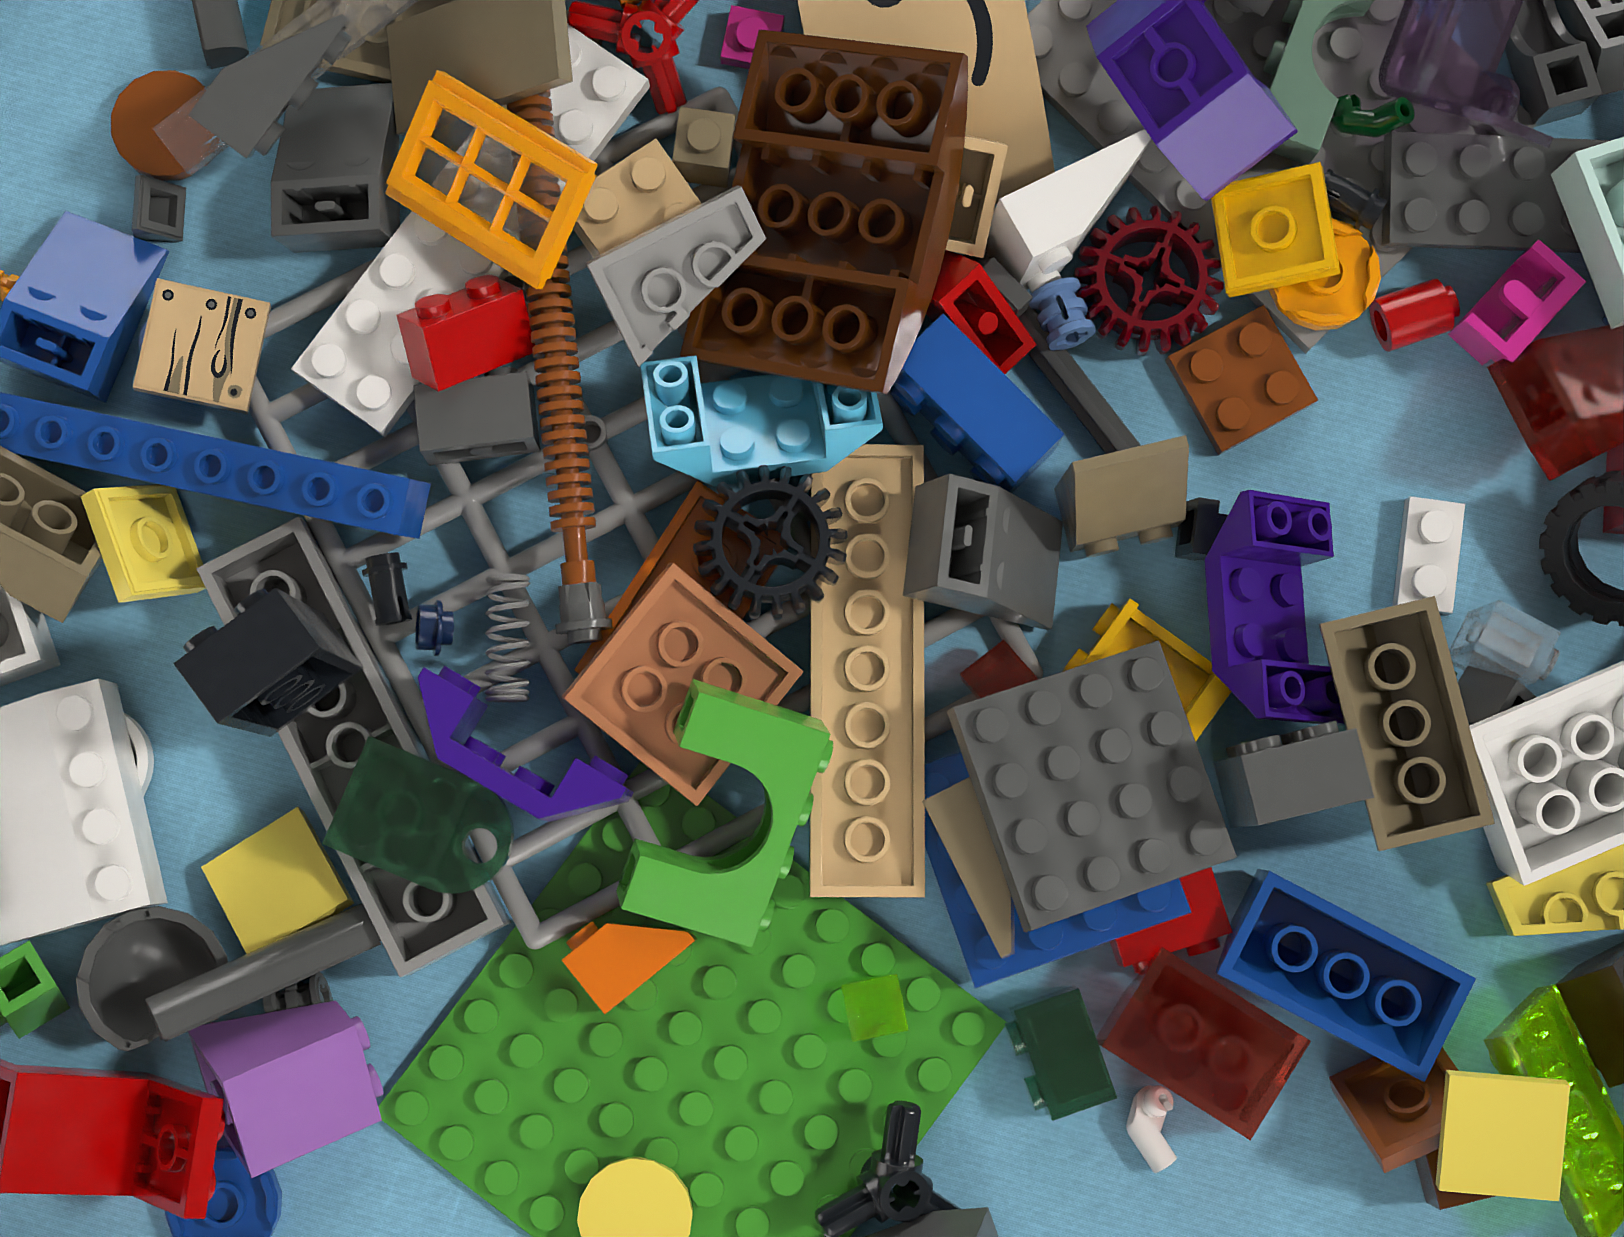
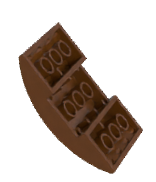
(856, 190)

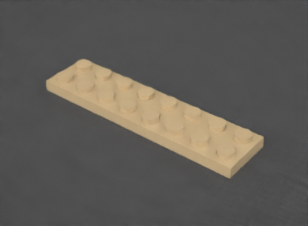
(869, 685)

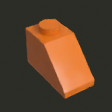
(621, 958)

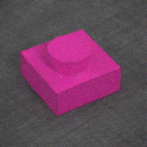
(742, 34)

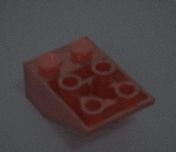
(1567, 396)

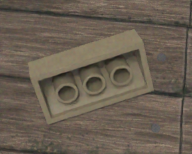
(1410, 722)

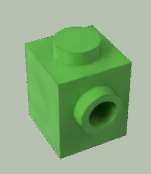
(27, 991)

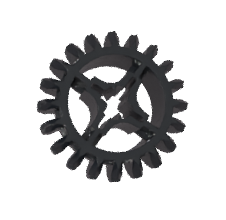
(746, 529)

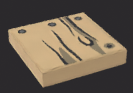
(202, 346)

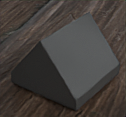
(158, 210)

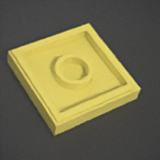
(144, 541)
(277, 882)
(1502, 1135)

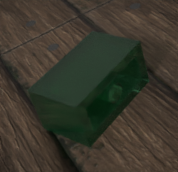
(1061, 1053)

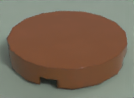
(143, 107)

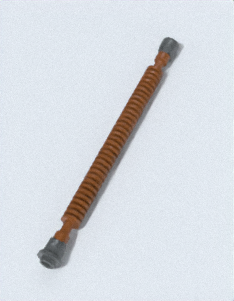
(580, 595)

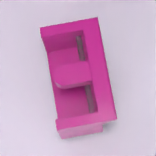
(1517, 306)

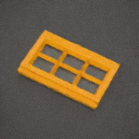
(490, 179)

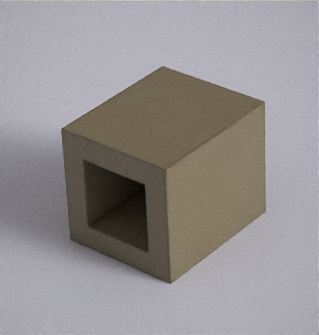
(704, 146)

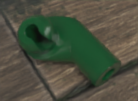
(1371, 123)

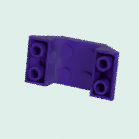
(1189, 89)
(1260, 608)
(453, 716)

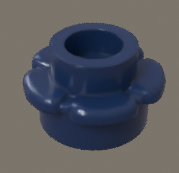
(433, 627)

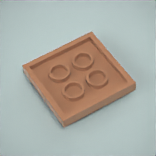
(646, 667)

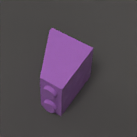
(288, 1081)

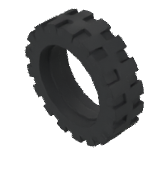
(1562, 552)

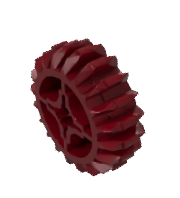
(1167, 286)

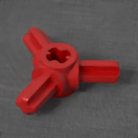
(656, 61)

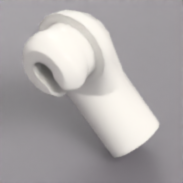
(1146, 1123)

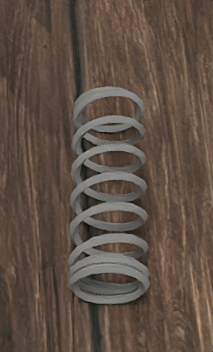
(506, 692)

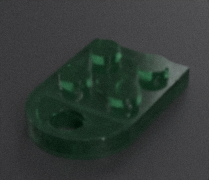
(417, 819)

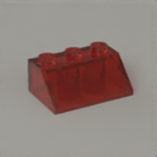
(1203, 1042)

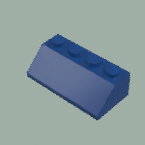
(1343, 974)

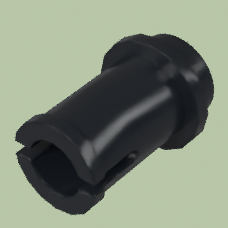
(1354, 201)
(388, 588)

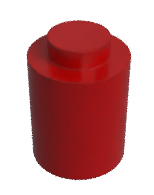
(1414, 314)

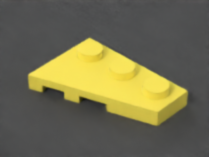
(1569, 901)

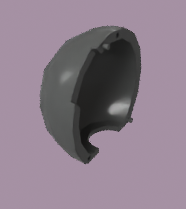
(136, 959)

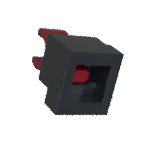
(1199, 528)

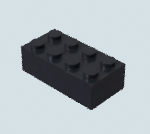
(266, 663)

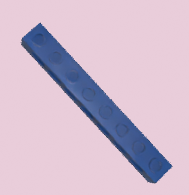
(213, 466)

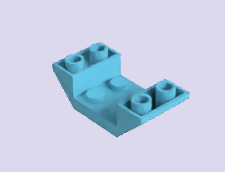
(751, 422)

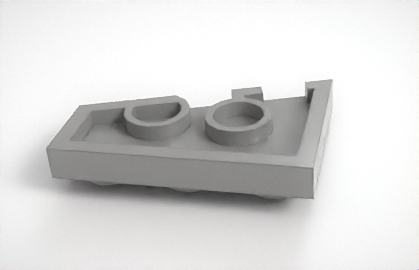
(672, 267)

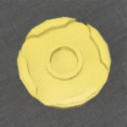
(635, 1201)

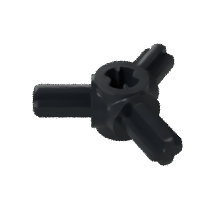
(886, 1167)

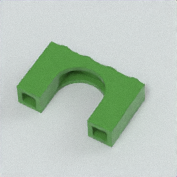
(733, 891)

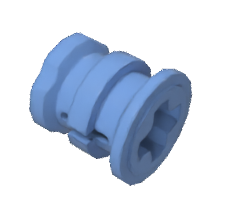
(1062, 295)

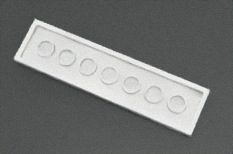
(360, 349)

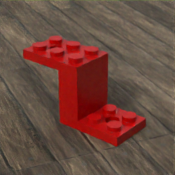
(108, 1136)

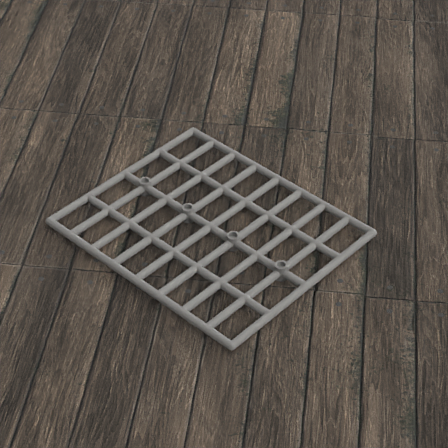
(546, 644)

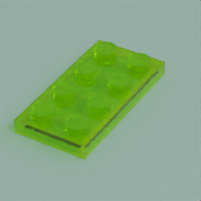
(1544, 1043)

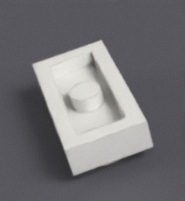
(1429, 552)

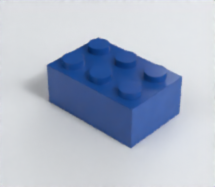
(974, 407)

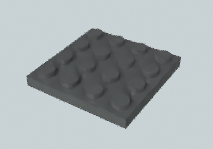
(1091, 785)

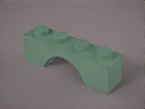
(1295, 78)

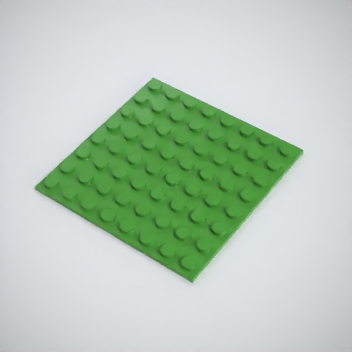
(715, 1066)

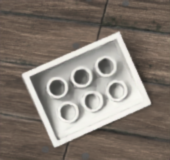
(1555, 776)
(71, 814)

